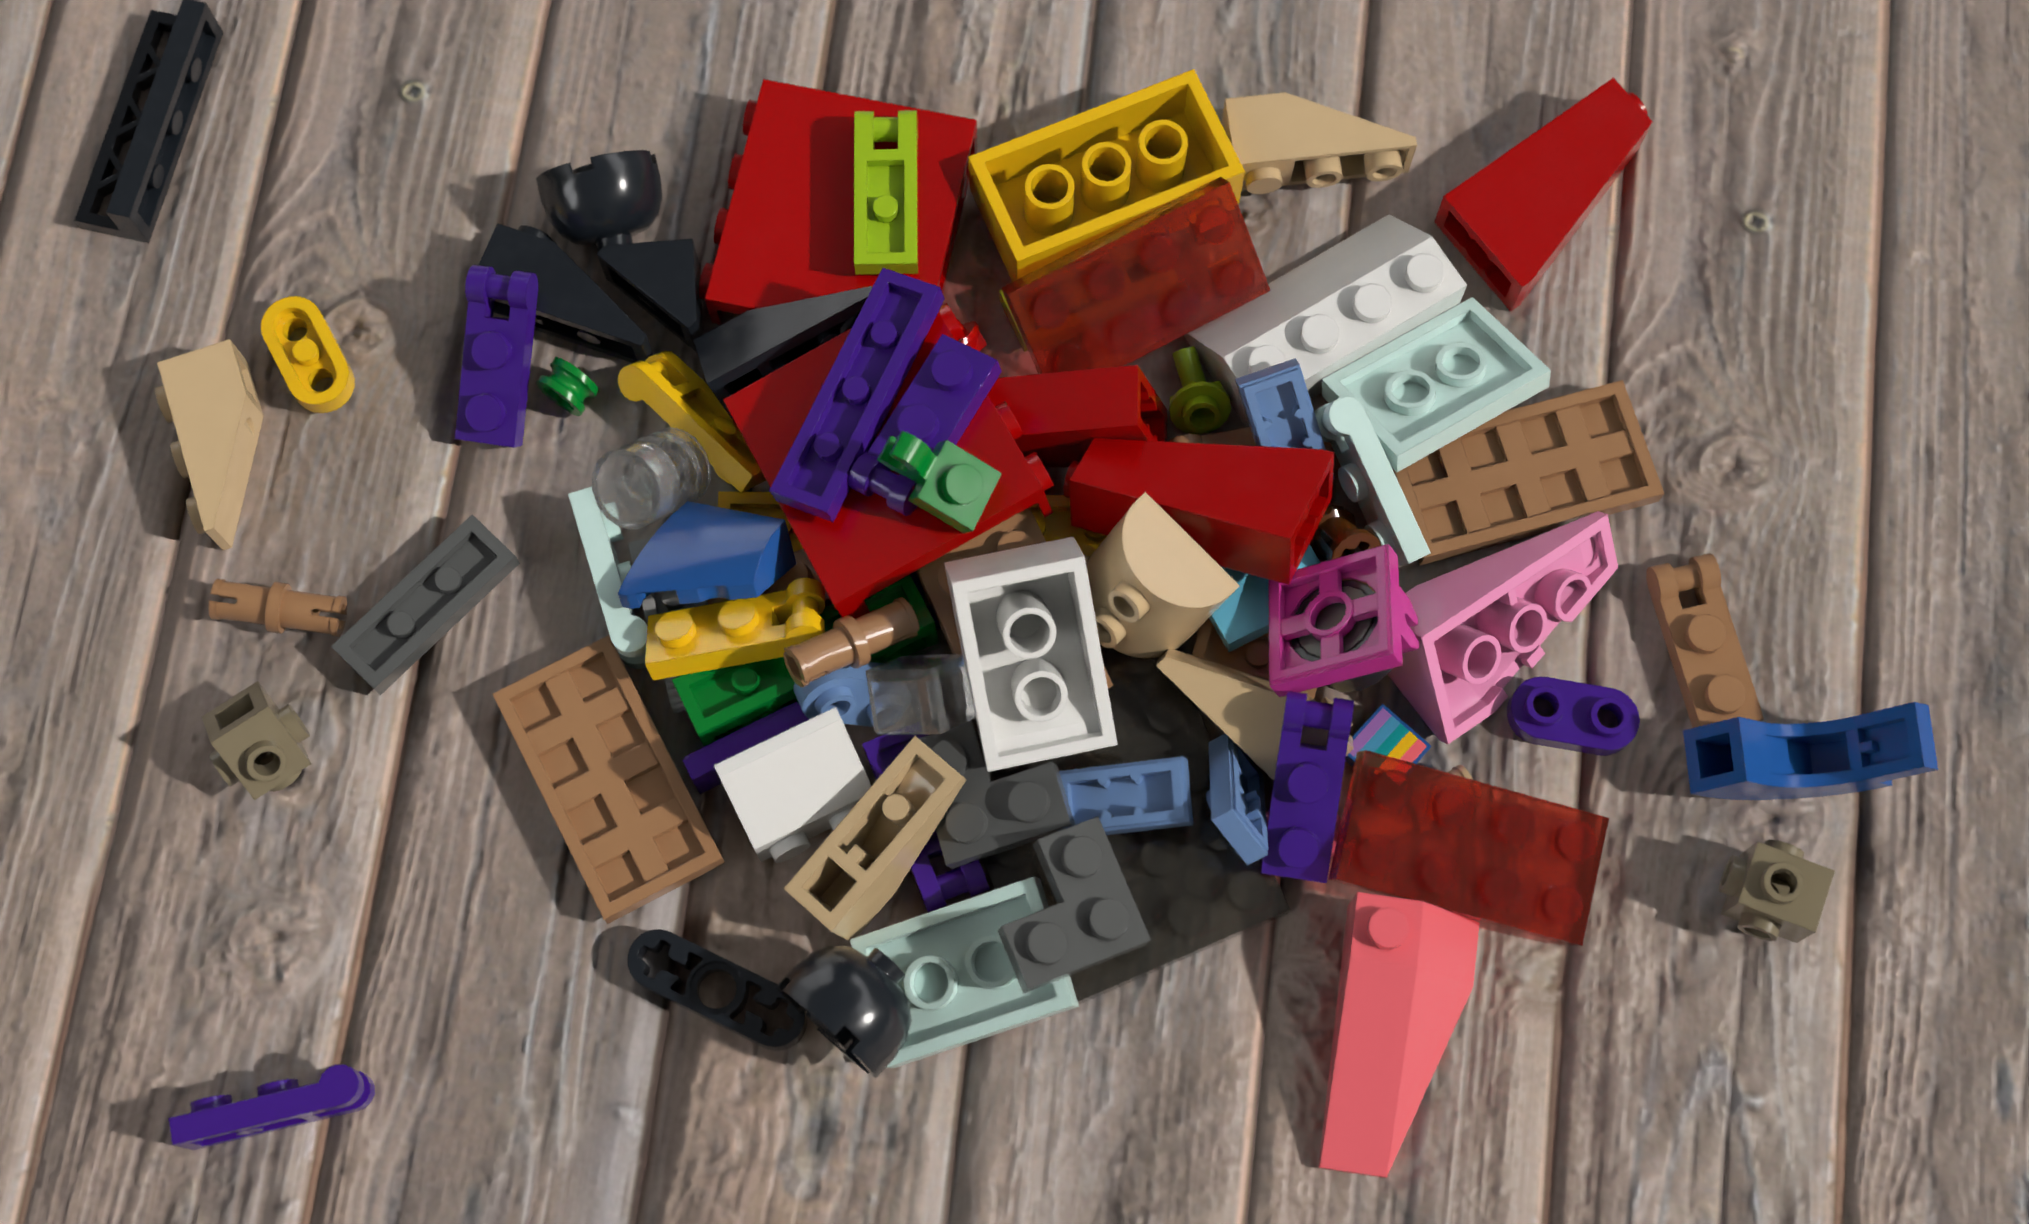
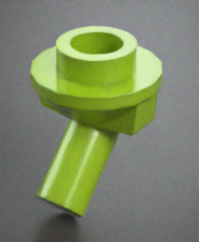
(1197, 397)

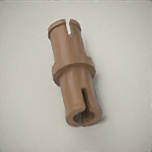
(278, 607)
(851, 642)

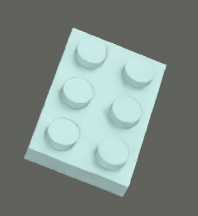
(1439, 381)
(961, 973)

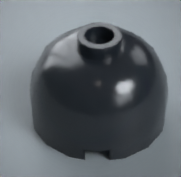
(603, 199)
(852, 1003)

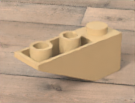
(1303, 142)
(217, 430)

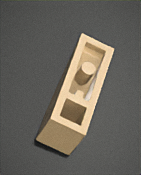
(1238, 705)
(877, 842)

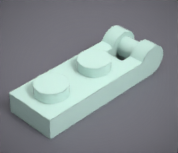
(1370, 478)
(597, 536)

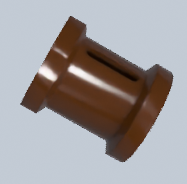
(1345, 536)

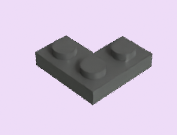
(998, 813)
(1092, 913)

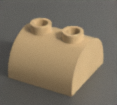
(1152, 583)

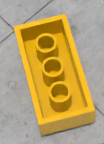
(1099, 171)

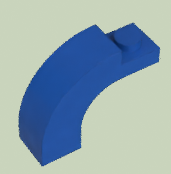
(1809, 760)

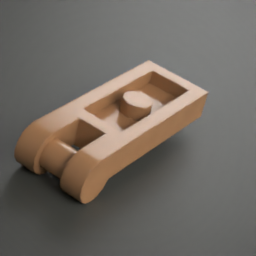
(1703, 642)

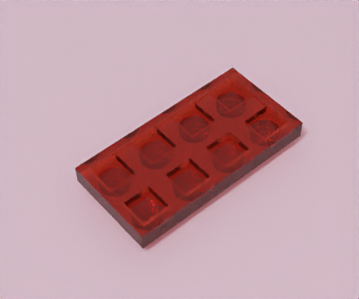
(1139, 284)
(1469, 848)

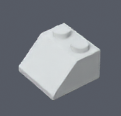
(795, 785)

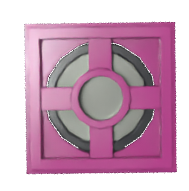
(1335, 627)

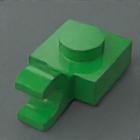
(948, 480)

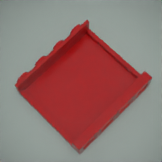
(795, 199)
(868, 540)

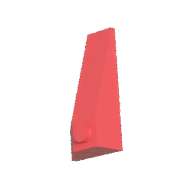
(1396, 1008)

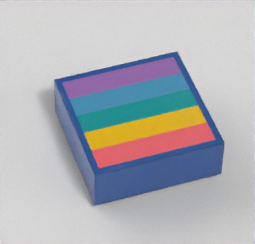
(1388, 736)

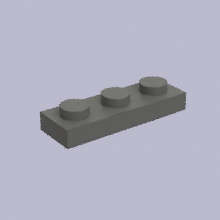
(426, 604)

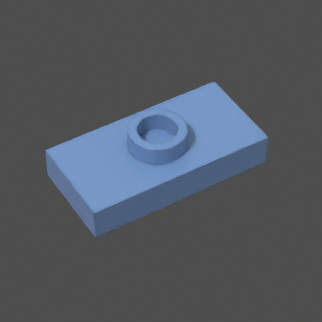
(1280, 407)
(1131, 795)
(1237, 799)

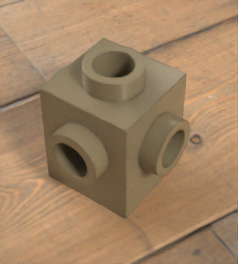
(256, 742)
(1775, 891)

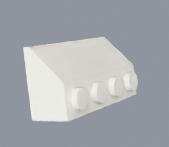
(1333, 308)

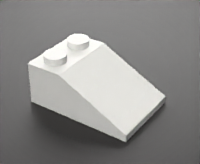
(1031, 653)

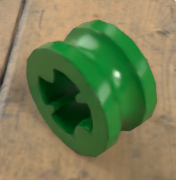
(567, 386)

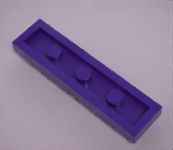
(857, 393)

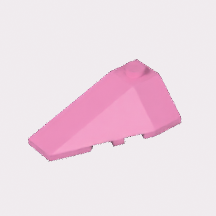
(1493, 618)

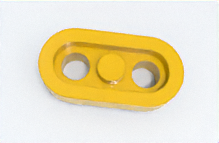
(309, 358)

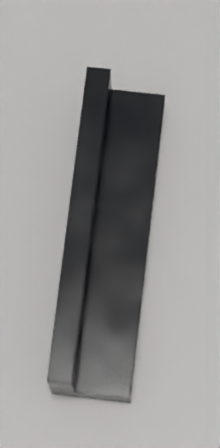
(158, 130)

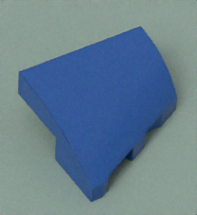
(710, 555)

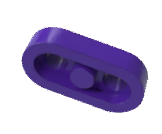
(1574, 717)

